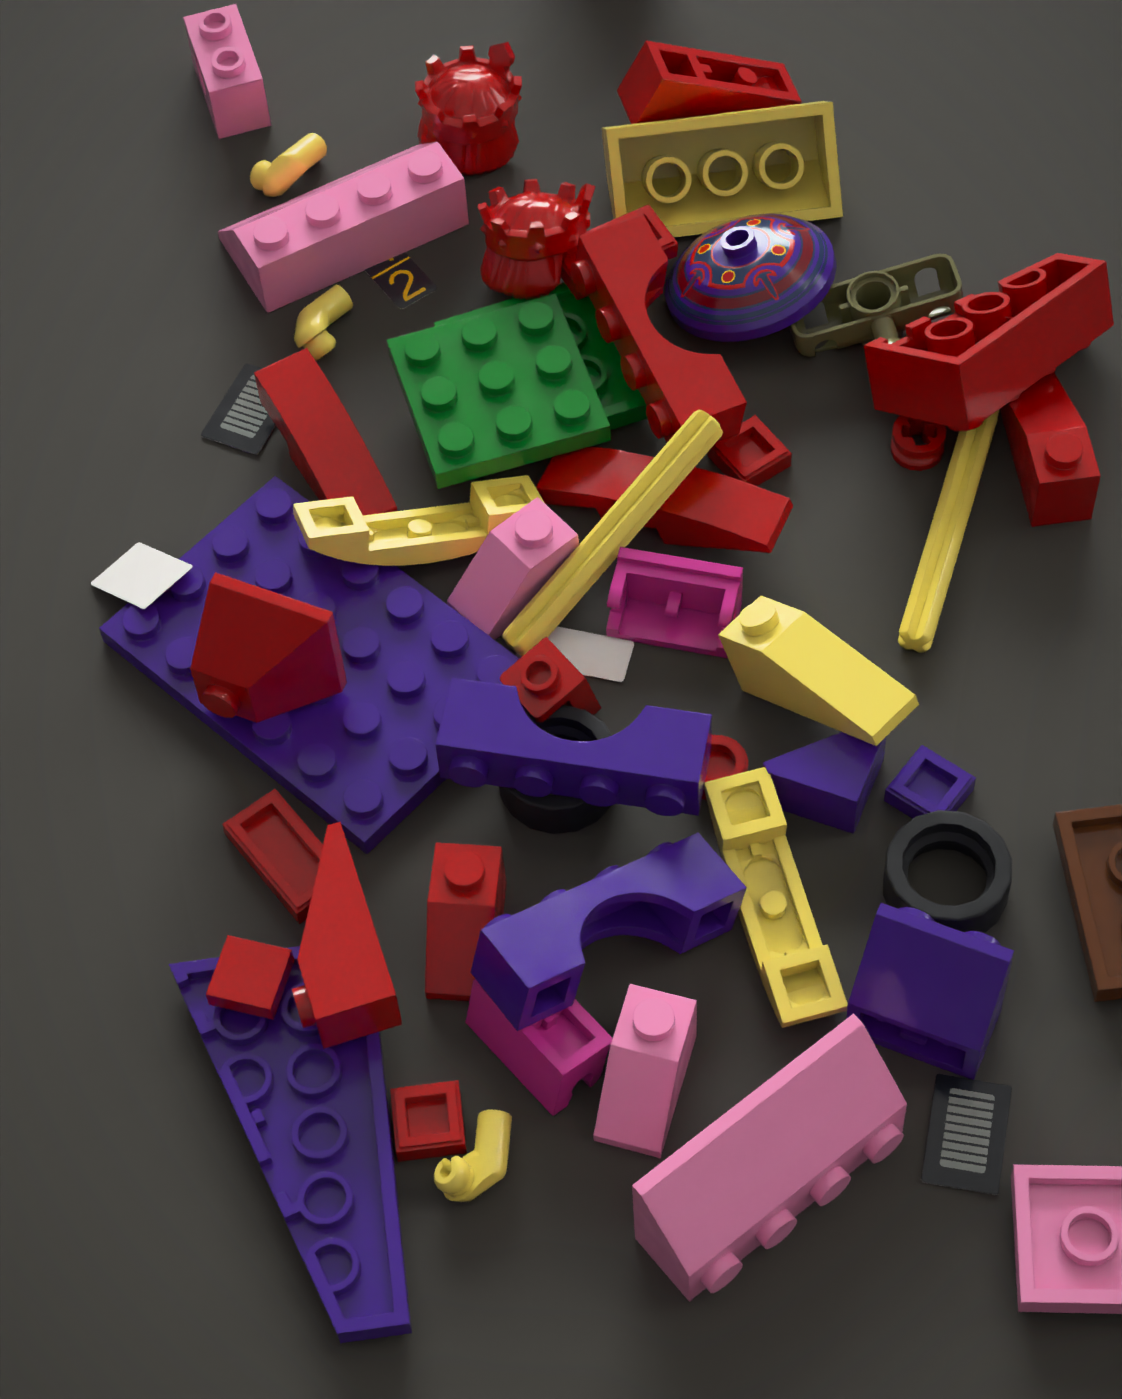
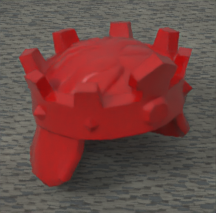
(471, 108)
(530, 235)

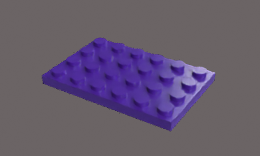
(352, 755)

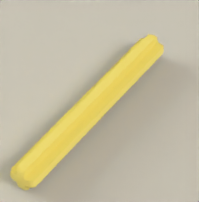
(613, 531)
(945, 537)

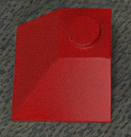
(263, 652)

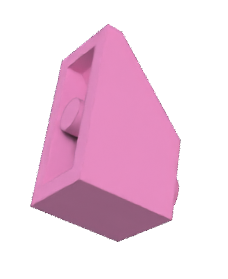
(512, 567)
(645, 1070)

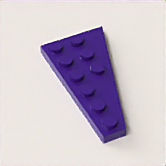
(321, 1144)

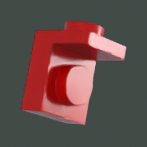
(548, 681)

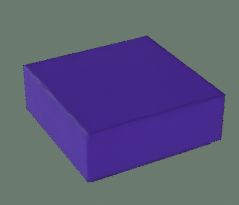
(929, 785)

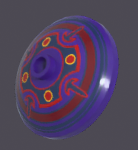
(750, 277)

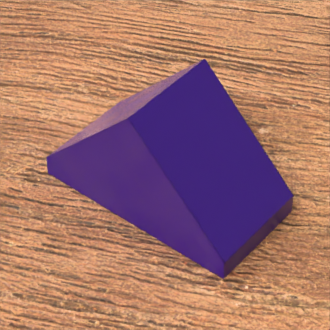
(828, 779)

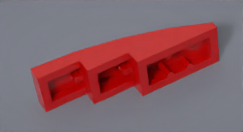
(701, 512)

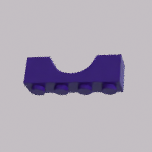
(648, 765)
(671, 895)

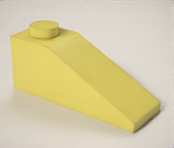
(811, 671)

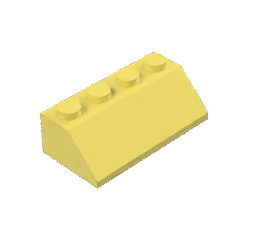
(726, 166)

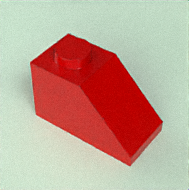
(462, 899)

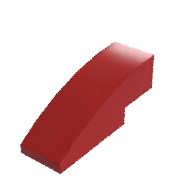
(321, 433)

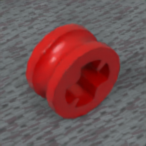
(917, 456)

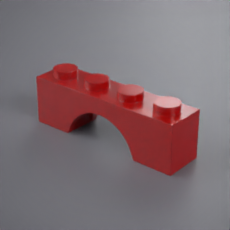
(623, 275)

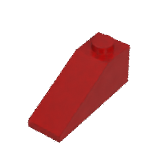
(693, 82)
(1051, 454)
(340, 956)

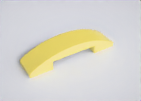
(412, 535)
(774, 909)

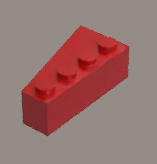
(992, 344)

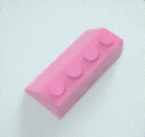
(348, 225)
(769, 1160)

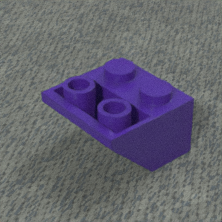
(930, 989)

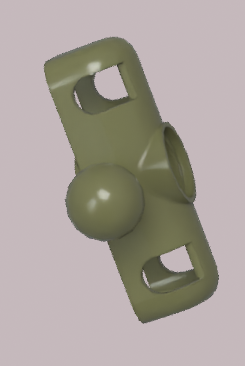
(880, 305)

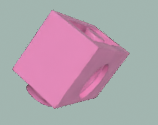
(227, 71)

